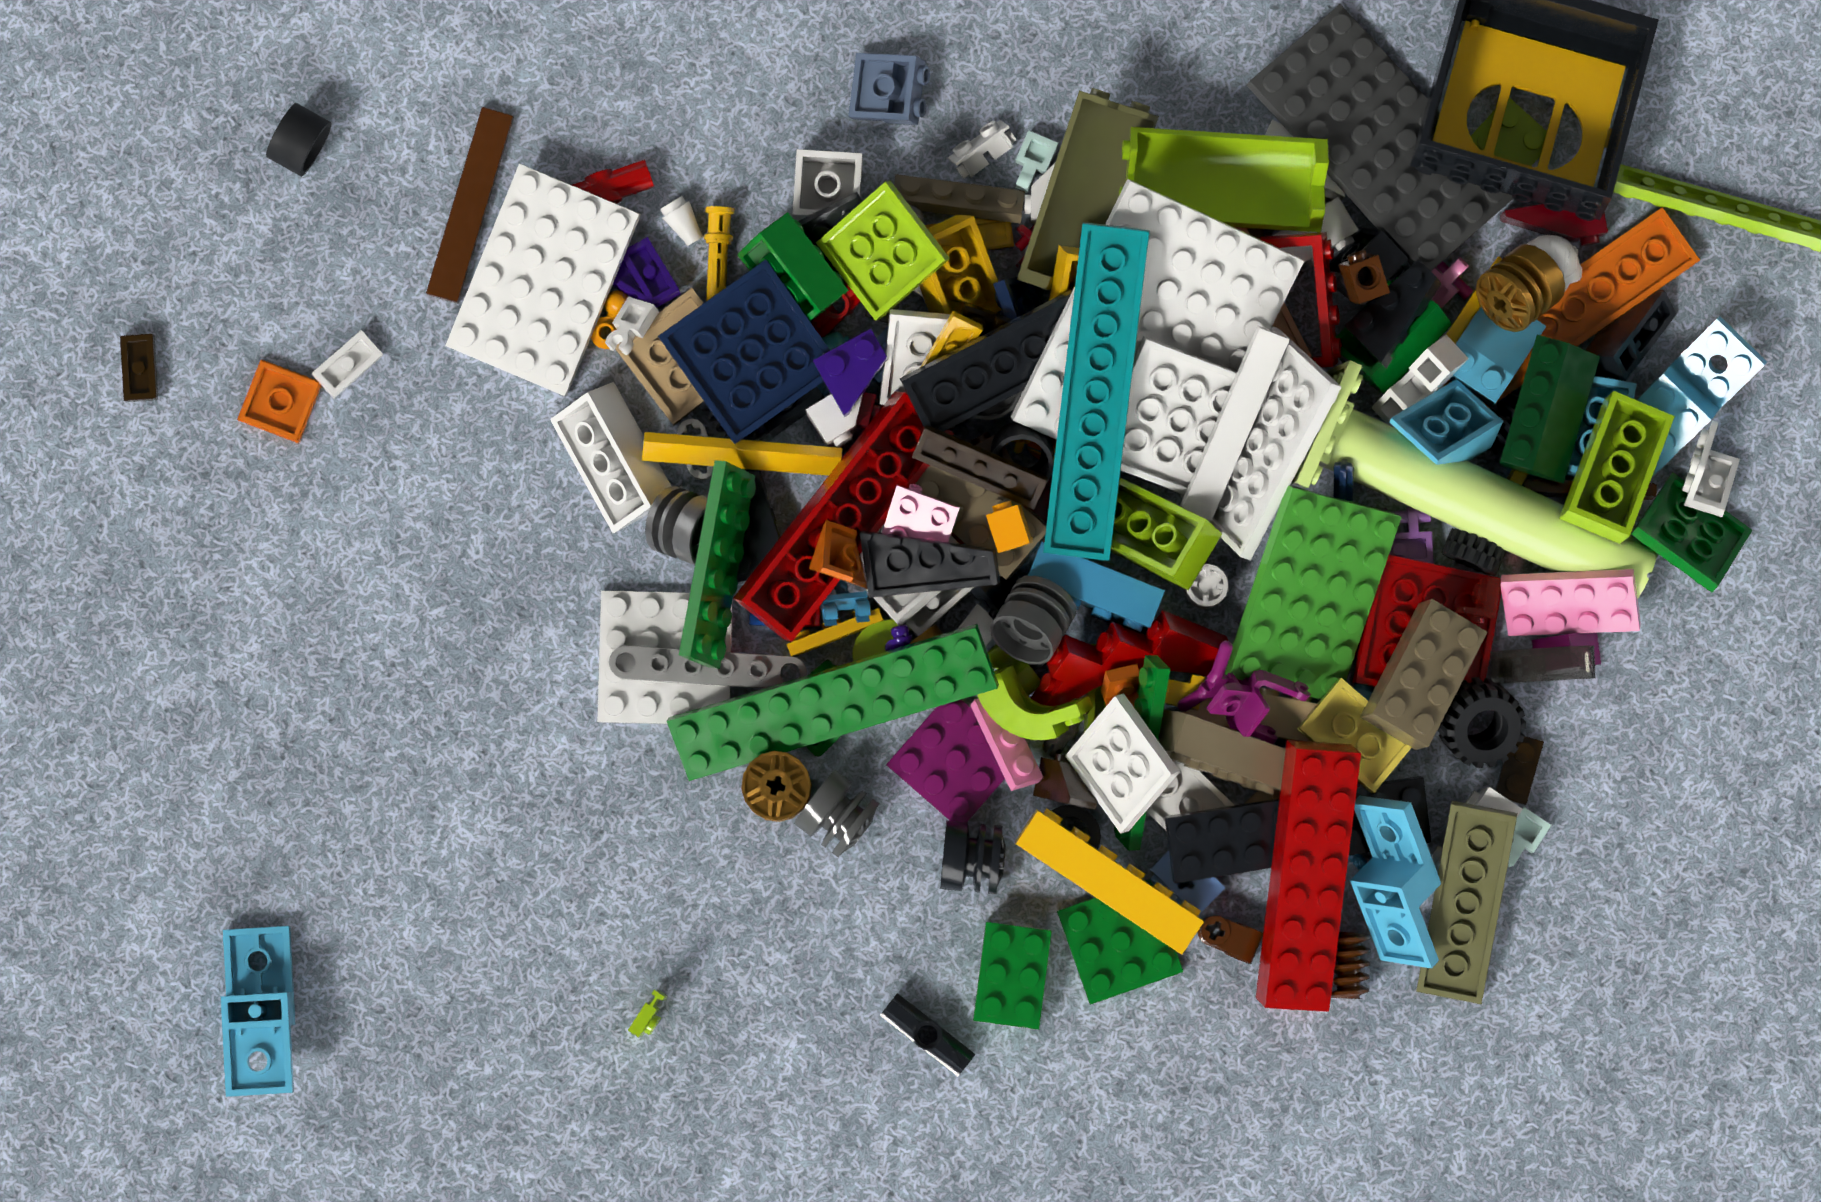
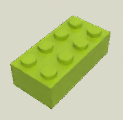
(1616, 467)
(1161, 535)

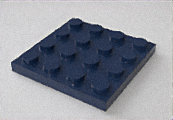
(747, 351)

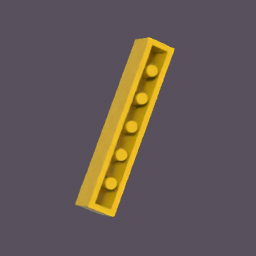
(1110, 881)

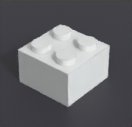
(824, 179)

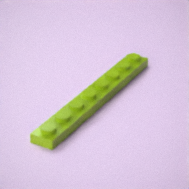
(1718, 206)

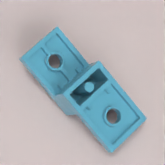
(1696, 389)
(1395, 881)
(258, 1011)

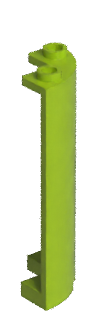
(1234, 175)

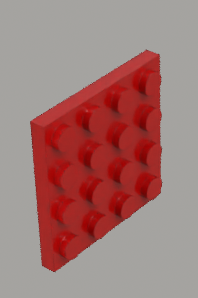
(1399, 591)

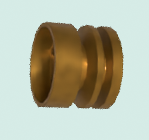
(1520, 288)
(784, 804)

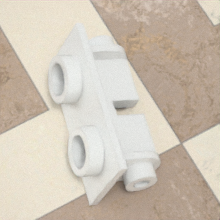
(971, 152)

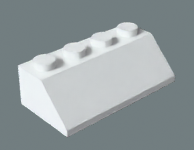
(609, 455)

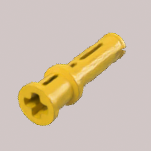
(718, 234)

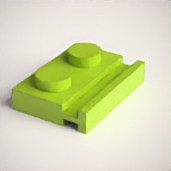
(647, 1019)

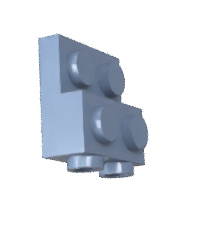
(888, 88)

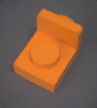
(1121, 681)

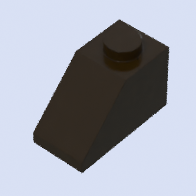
(1063, 783)

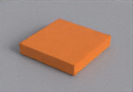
(279, 401)

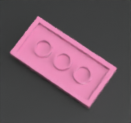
(1570, 602)

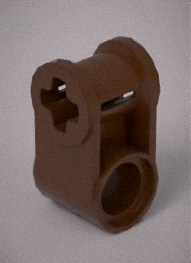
(1235, 939)

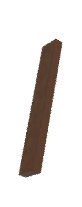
(470, 205)

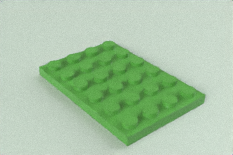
(1313, 590)

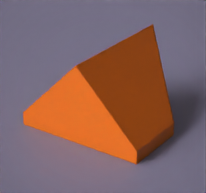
(839, 555)

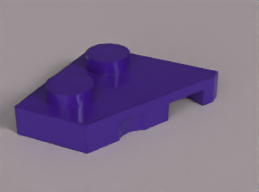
(645, 275)

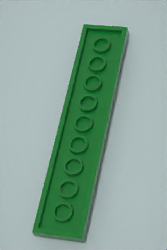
(833, 702)

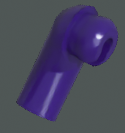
(900, 637)

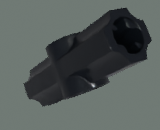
(944, 1049)

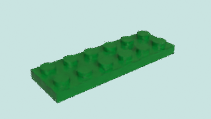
(717, 564)

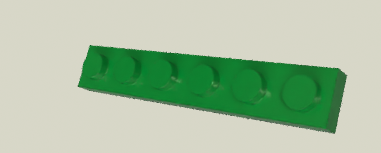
(1150, 706)

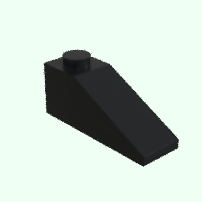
(1631, 336)

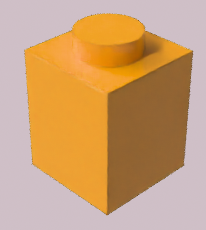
(1008, 526)

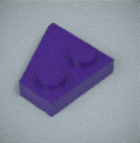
(851, 368)

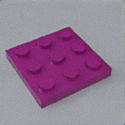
(949, 762)

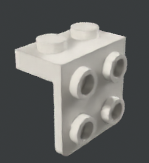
(1709, 476)

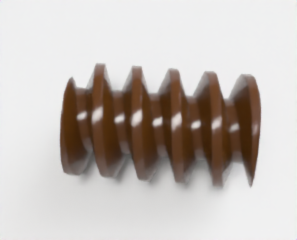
(1350, 964)

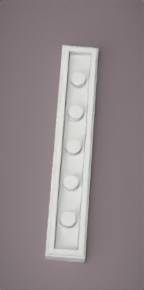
(1234, 422)

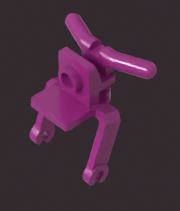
(1241, 699)

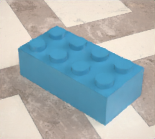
(1101, 589)

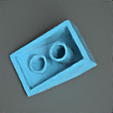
(1492, 356)
(1449, 424)

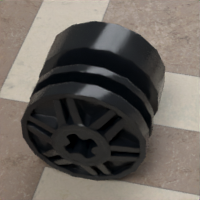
(972, 857)

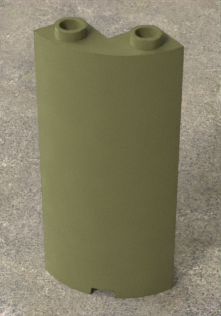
(1082, 180)

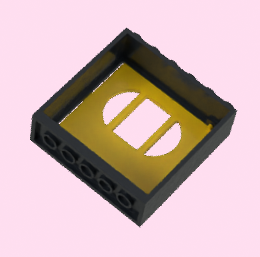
(1549, 49)

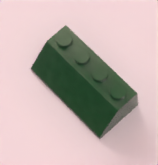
(1549, 409)

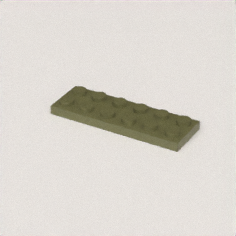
(1467, 900)

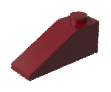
(1561, 223)

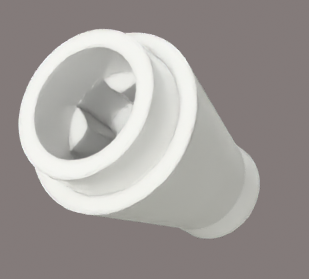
(682, 220)

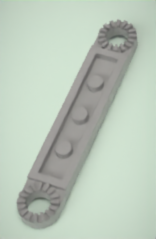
(735, 668)

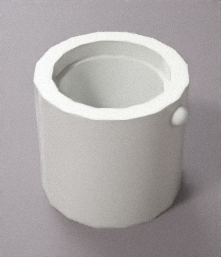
(1208, 587)

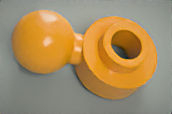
(612, 305)

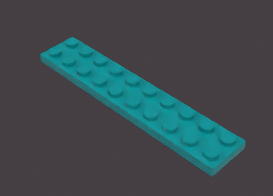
(1096, 391)

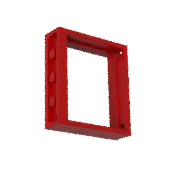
(1325, 285)

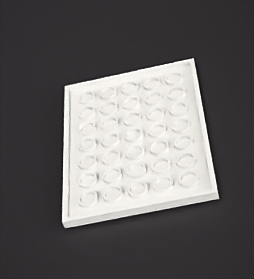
(1199, 294)

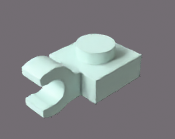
(1034, 156)
(1527, 834)

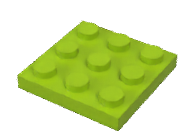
(882, 250)

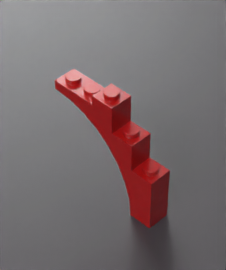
(1081, 666)

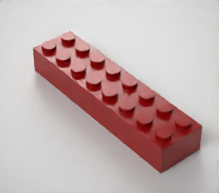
(854, 495)
(1308, 875)

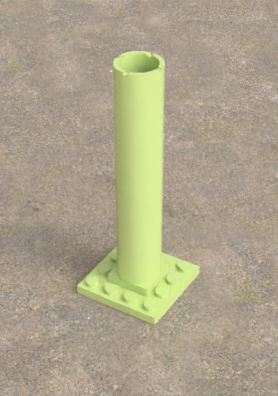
(1461, 492)

